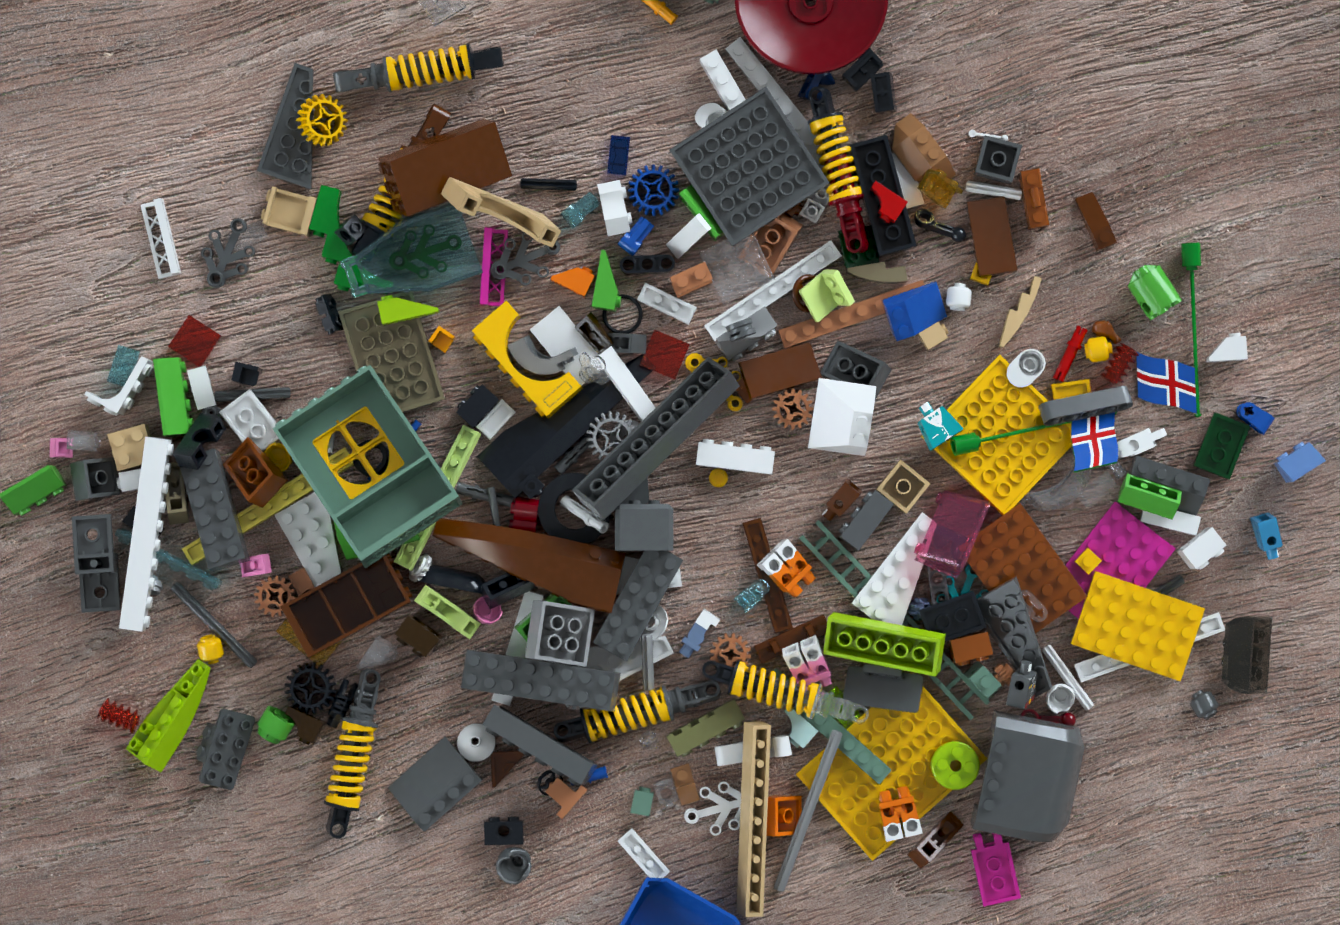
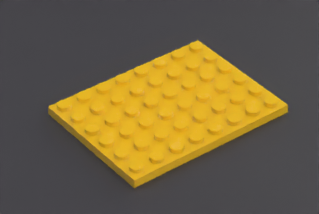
(906, 746)

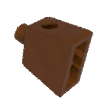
(847, 494)

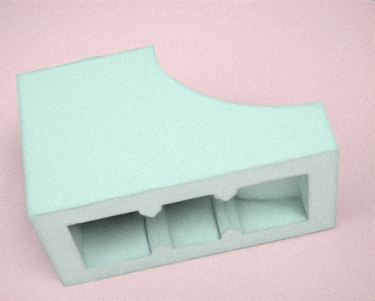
(801, 729)

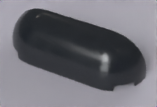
(453, 578)

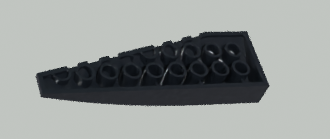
(541, 441)

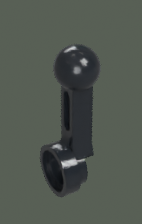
(957, 234)

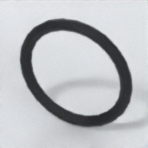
(635, 326)

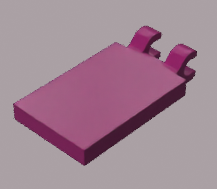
(994, 870)

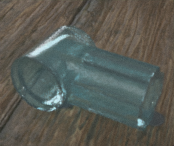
(576, 213)

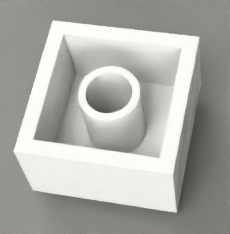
(1202, 548)

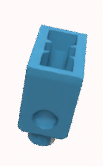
(1265, 527)

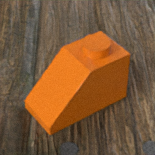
(575, 280)

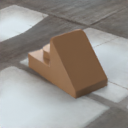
(685, 784)

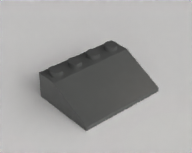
(435, 784)

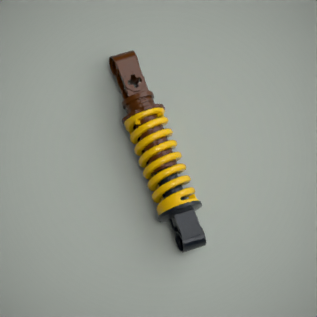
(381, 219)

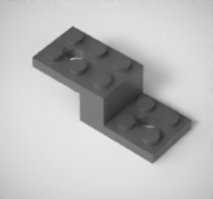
(96, 563)

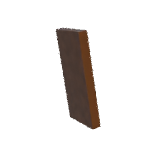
(991, 236)
(779, 370)

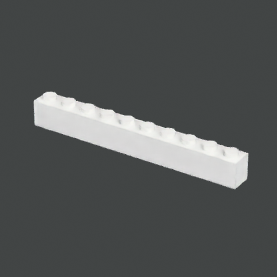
(145, 534)

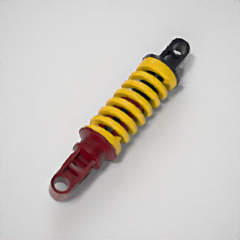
(836, 166)

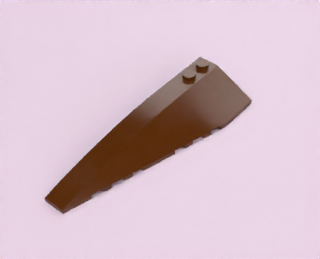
(565, 567)

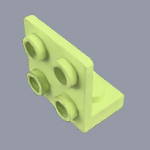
(825, 294)

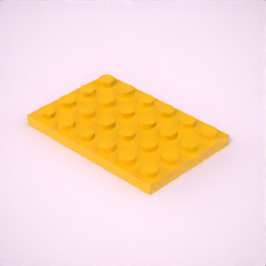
(1137, 626)

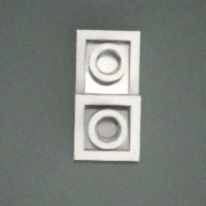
(815, 205)
(201, 387)

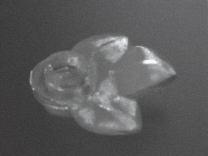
(593, 369)

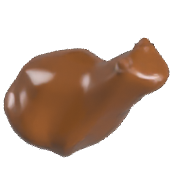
(1105, 329)

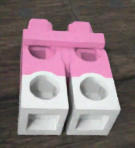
(813, 668)

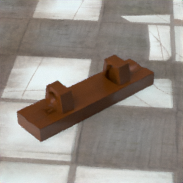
(770, 649)

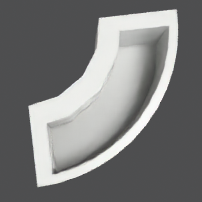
(614, 208)

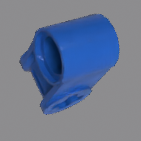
(1257, 419)

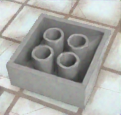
(765, 328)
(559, 633)

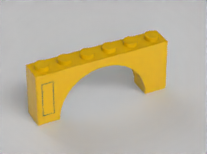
(547, 395)

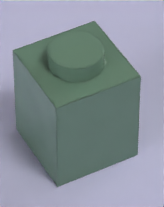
(642, 801)

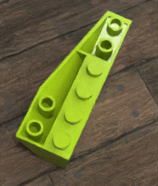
(170, 719)

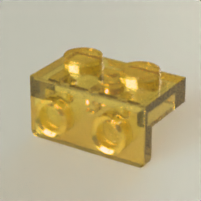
(939, 187)

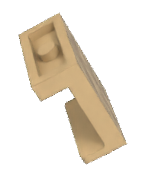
(288, 211)

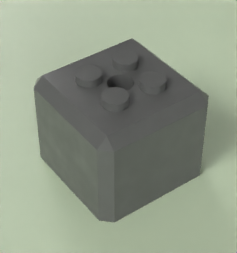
(644, 526)

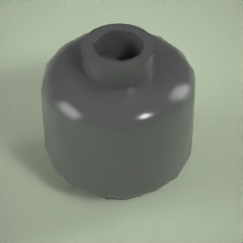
(1204, 704)

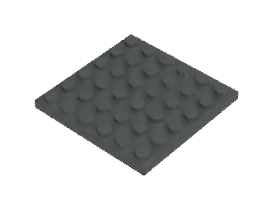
(749, 166)

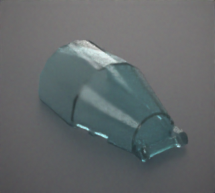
(382, 278)

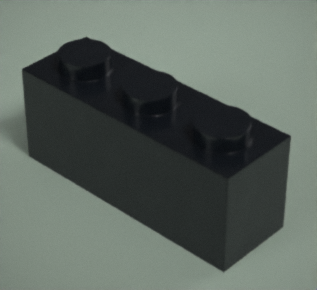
(504, 589)

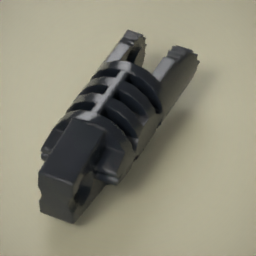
(341, 703)

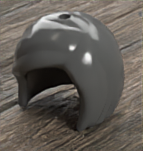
(513, 871)

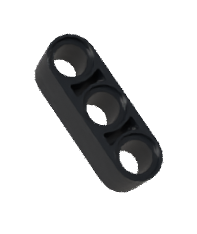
(638, 260)

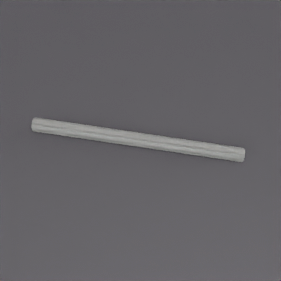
(808, 810)

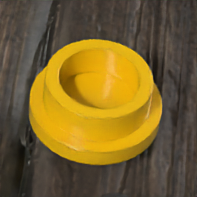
(718, 477)

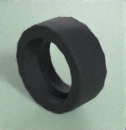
(383, 465)

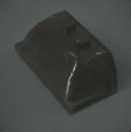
(1247, 654)

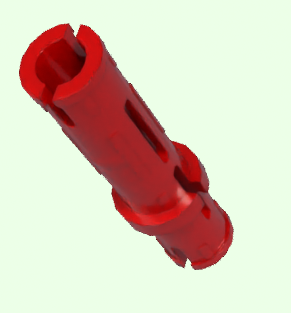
(1070, 353)

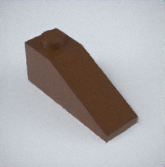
(1095, 222)
(935, 840)

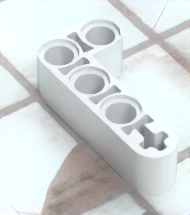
(733, 752)

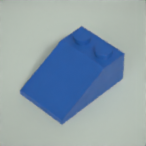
(914, 310)

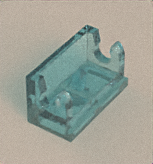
(122, 365)

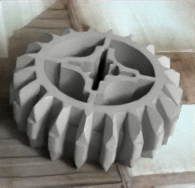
(597, 428)

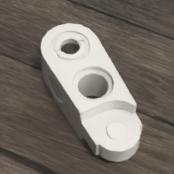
(1139, 442)

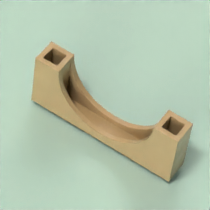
(472, 199)

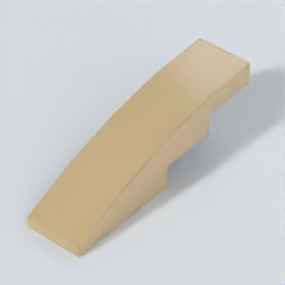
(1015, 318)

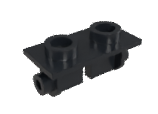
(327, 305)

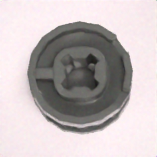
(740, 329)

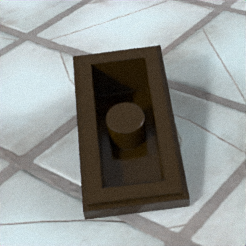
(594, 333)

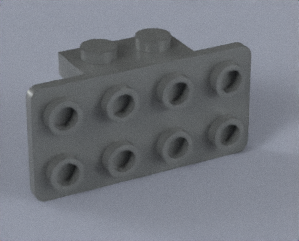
(883, 688)
(224, 748)

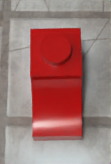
(890, 203)

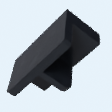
(246, 374)

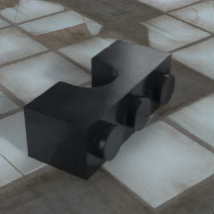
(190, 450)

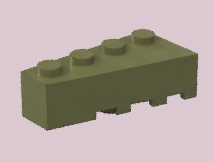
(706, 727)

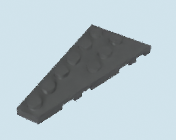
(287, 151)

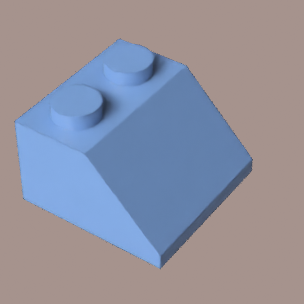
(1298, 462)

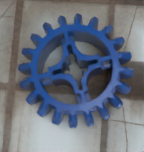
(644, 204)

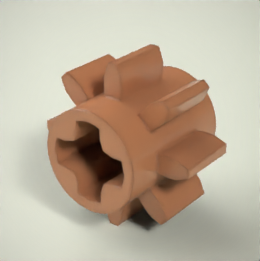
(1003, 674)

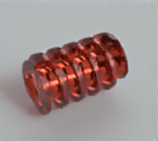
(1119, 364)
(119, 716)

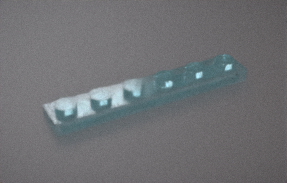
(176, 563)

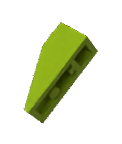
(397, 310)

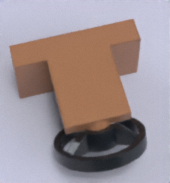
(560, 792)

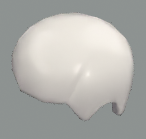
(1060, 698)

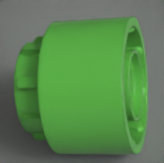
(275, 725)

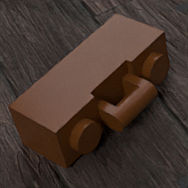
(1033, 199)

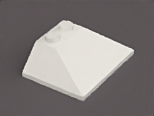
(842, 417)

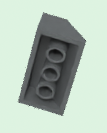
(1192, 485)

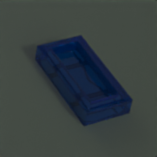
(618, 155)

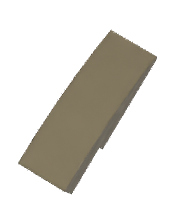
(878, 273)

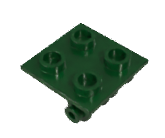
(858, 259)

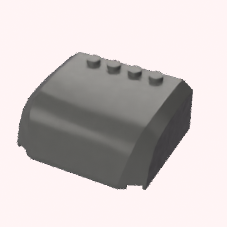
(1029, 778)

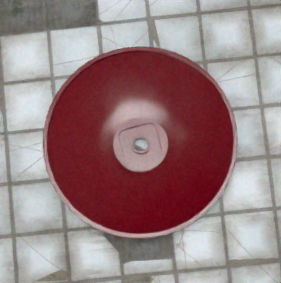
(812, 37)

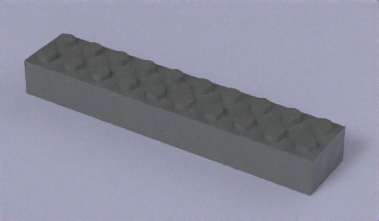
(655, 438)

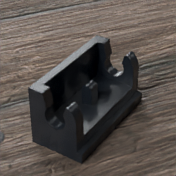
(862, 69)
(883, 92)

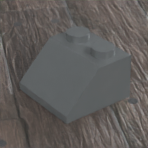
(94, 478)

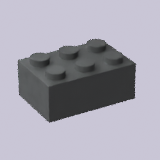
(865, 519)

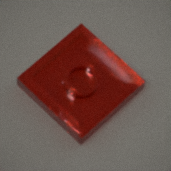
(194, 341)
(664, 354)

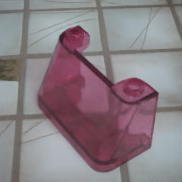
(952, 532)

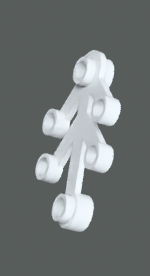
(724, 807)

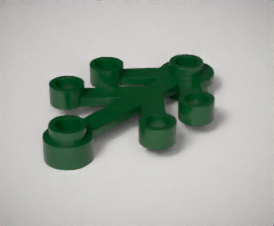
(421, 252)

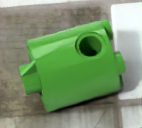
(1153, 290)

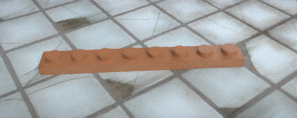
(840, 318)

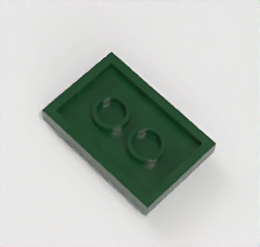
(1221, 445)

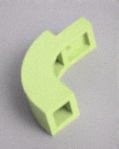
(447, 611)

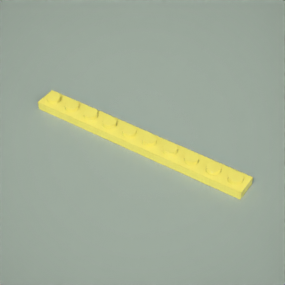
(256, 515)

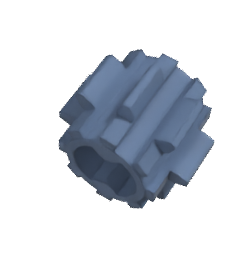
(915, 605)

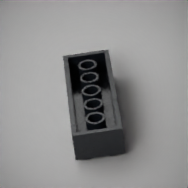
(875, 163)

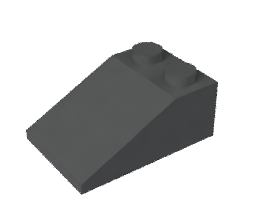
(855, 366)

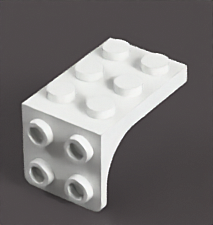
(133, 385)

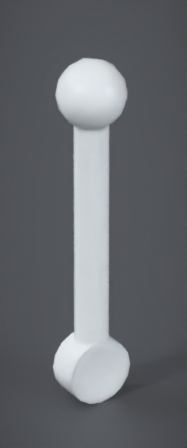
(972, 133)

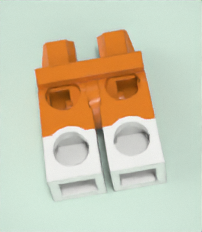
(787, 568)
(896, 809)

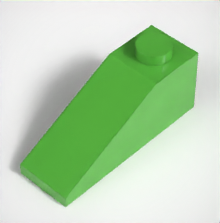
(606, 292)

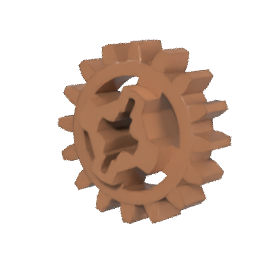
(797, 397)
(268, 601)
(731, 645)

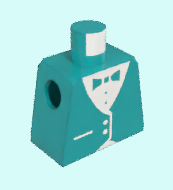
(937, 425)

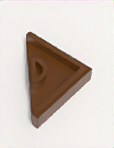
(502, 763)

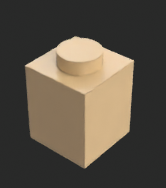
(933, 335)

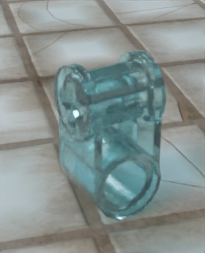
(750, 597)

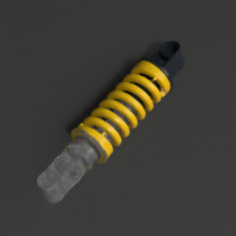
(803, 698)

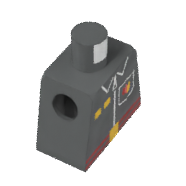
(1022, 686)

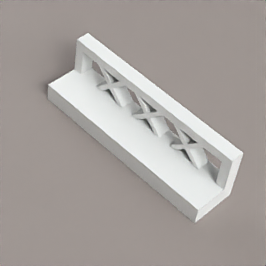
(167, 237)

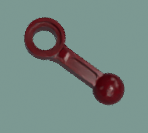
(1066, 718)

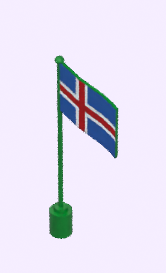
(1168, 380)
(1091, 439)

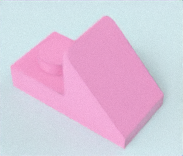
(256, 566)

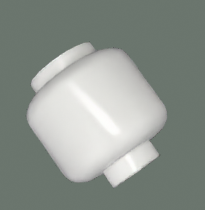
(958, 297)

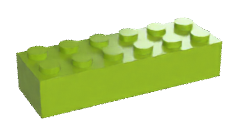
(884, 644)

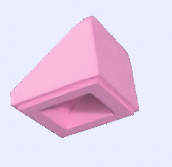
(59, 449)

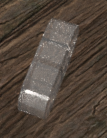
(1035, 602)

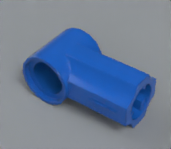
(633, 240)

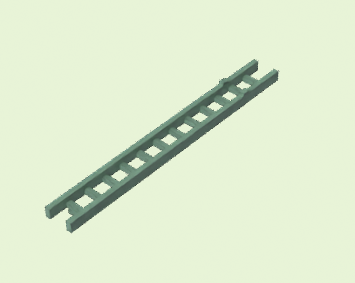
(908, 619)

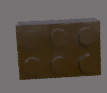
(418, 636)

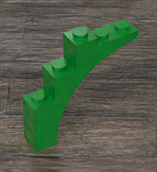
(325, 222)

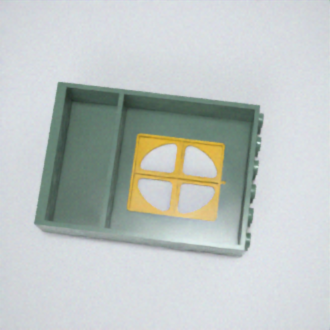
(393, 504)

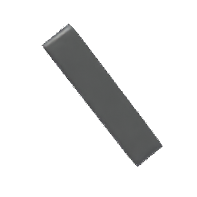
(1085, 405)

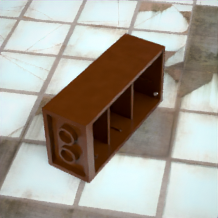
(421, 170)
(346, 605)

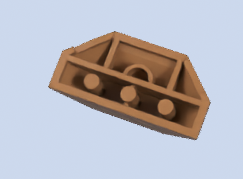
(918, 149)

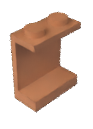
(691, 279)

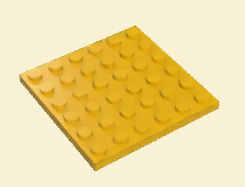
(1010, 465)

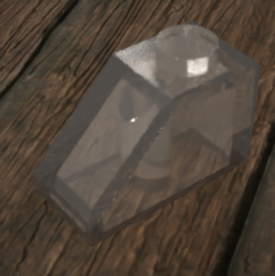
(83, 441)
(379, 653)

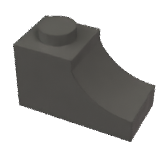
(628, 342)

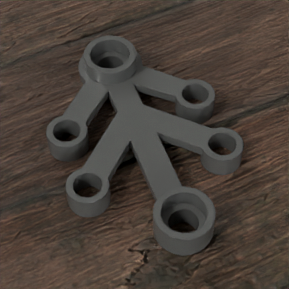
(226, 256)
(522, 261)

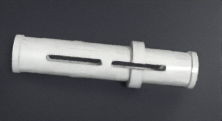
(587, 516)

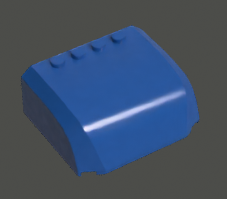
(668, 903)

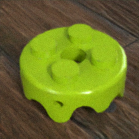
(941, 763)

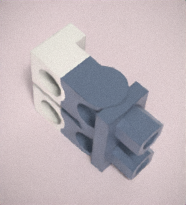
(697, 632)

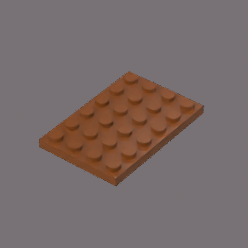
(1018, 548)

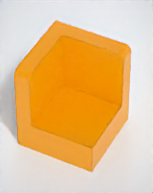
(442, 339)

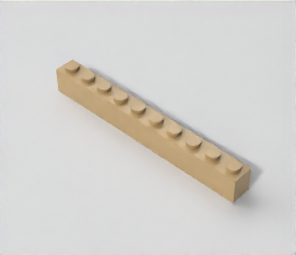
(753, 819)

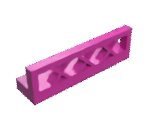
(486, 266)

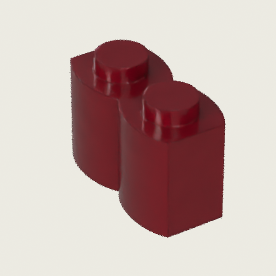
(525, 514)

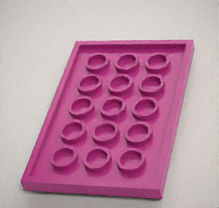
(1126, 549)

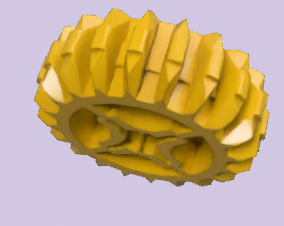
(324, 128)

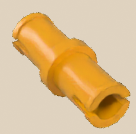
(661, 9)

